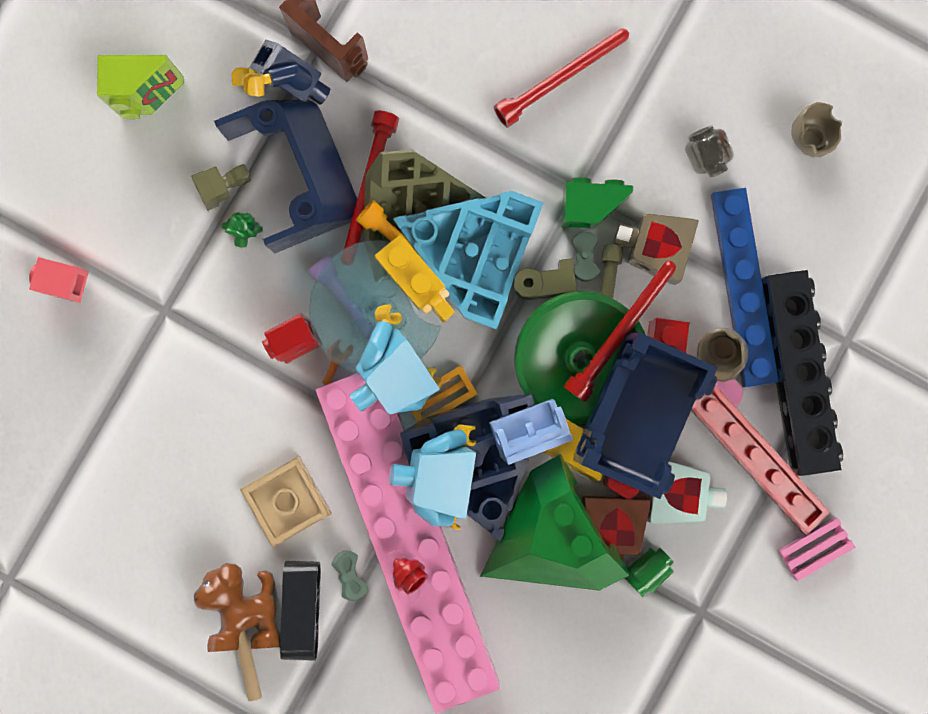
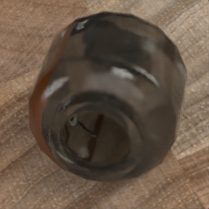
(709, 151)

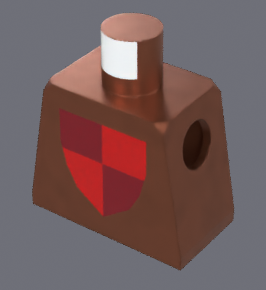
(619, 521)

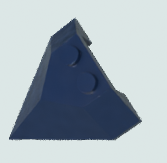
(493, 480)

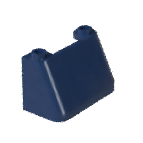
(643, 413)

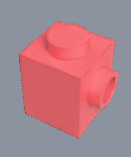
(58, 279)

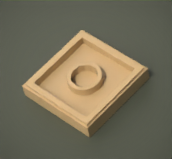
(286, 501)

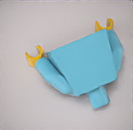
(393, 369)
(439, 477)

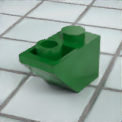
(591, 203)

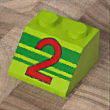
(136, 83)

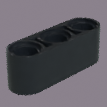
(300, 610)

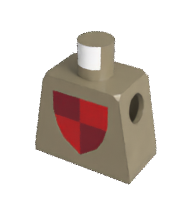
(657, 241)

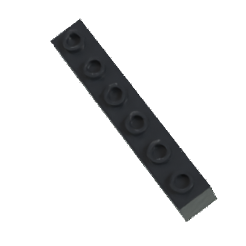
(790, 389)

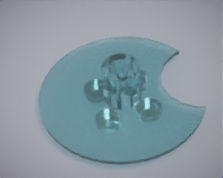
(346, 303)

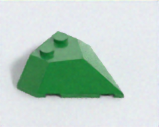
(553, 537)

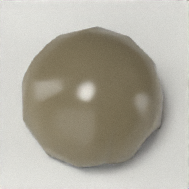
(816, 130)
(725, 351)

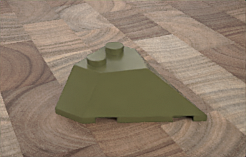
(410, 185)

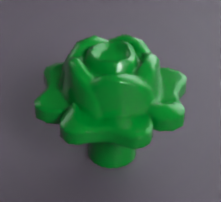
(242, 227)

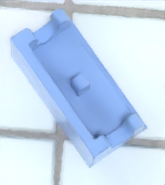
(530, 431)

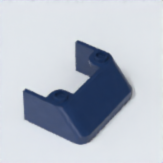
(330, 193)

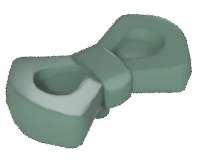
(585, 268)
(352, 587)

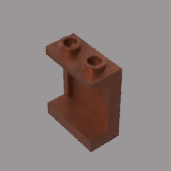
(345, 59)

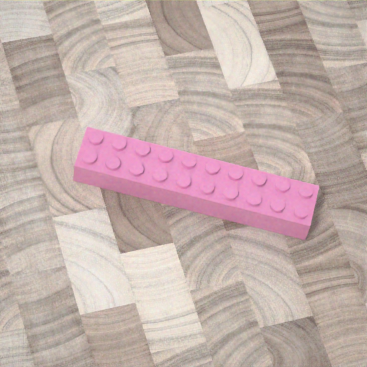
(439, 613)

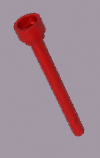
(510, 110)
(383, 126)
(583, 383)

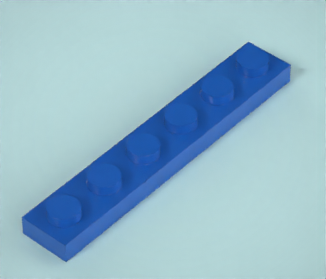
(744, 284)

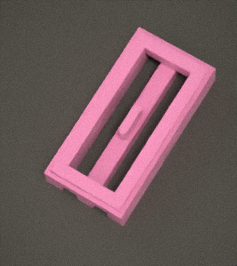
(840, 535)

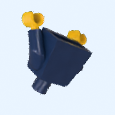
(283, 69)

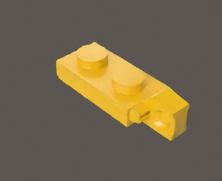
(415, 278)

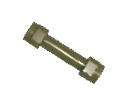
(612, 257)

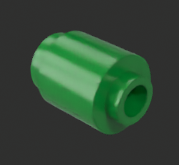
(650, 571)

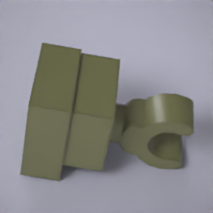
(214, 188)

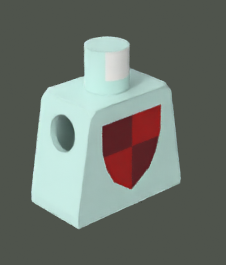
(687, 498)

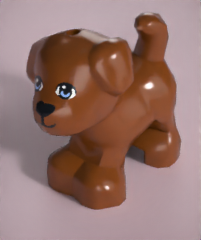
(223, 593)

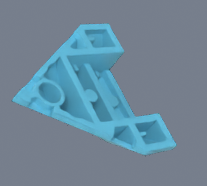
(475, 249)

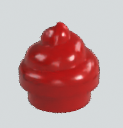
(408, 575)

